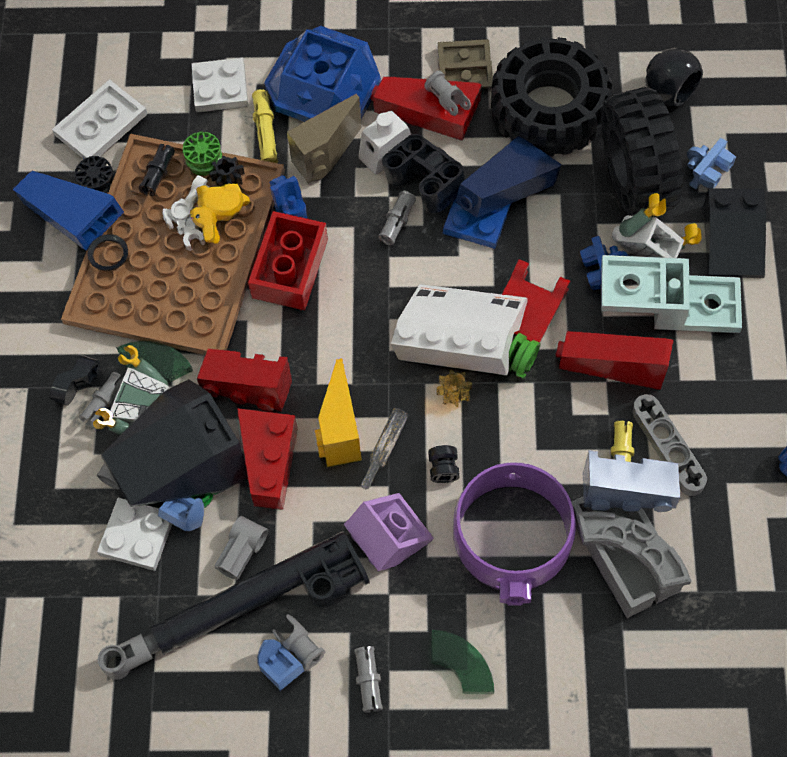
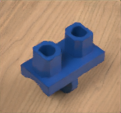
(288, 196)
(593, 255)

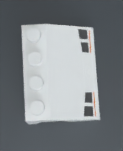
(458, 328)

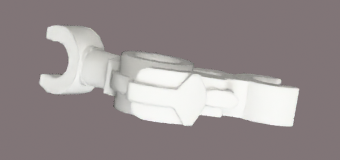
(181, 215)

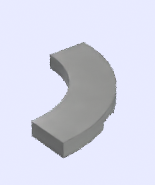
(638, 540)

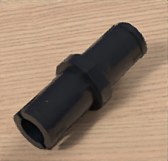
(156, 170)

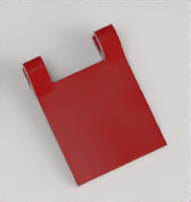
(540, 305)

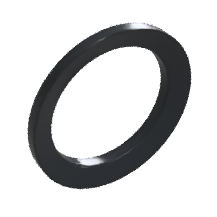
(109, 237)

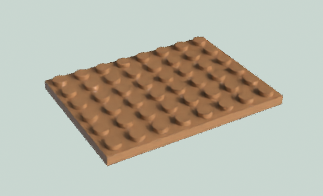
(162, 287)

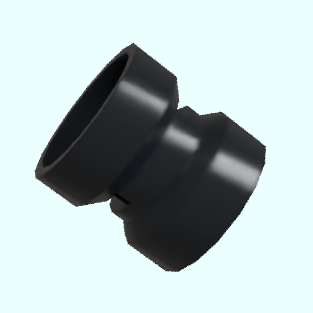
(443, 464)

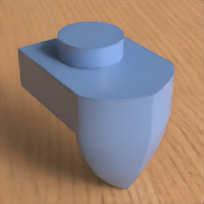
(183, 513)
(278, 663)

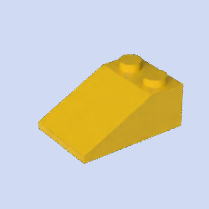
(338, 431)

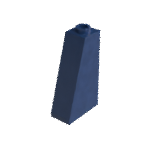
(508, 177)

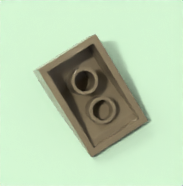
(324, 138)

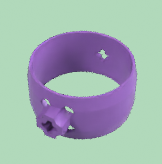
(514, 585)

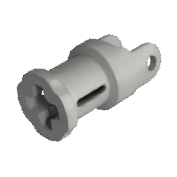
(447, 94)
(301, 644)

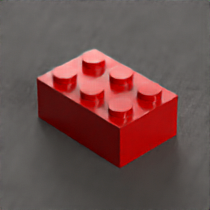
(288, 260)

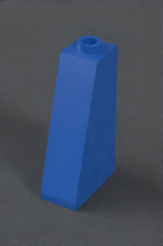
(69, 207)

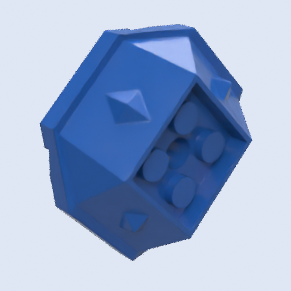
(346, 70)

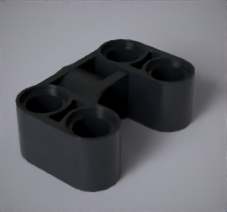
(420, 157)

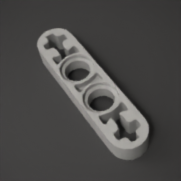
(673, 442)

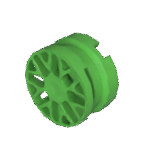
(201, 153)
(522, 354)

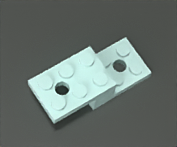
(670, 294)

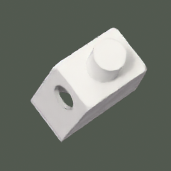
(380, 138)

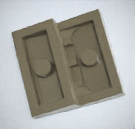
(466, 61)

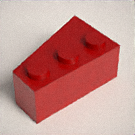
(246, 379)
(268, 454)

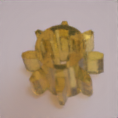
(450, 395)

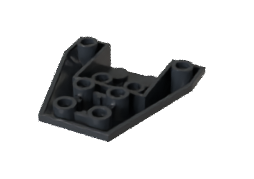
(176, 449)

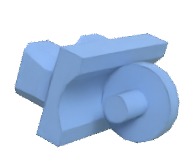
(704, 172)

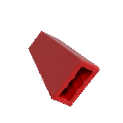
(422, 108)
(616, 357)

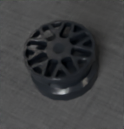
(92, 169)

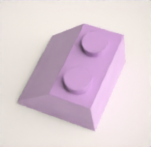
(387, 531)

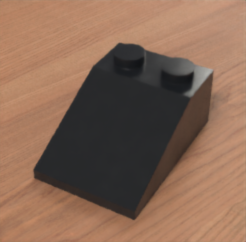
(735, 232)

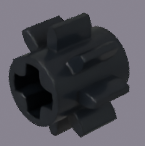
(227, 171)

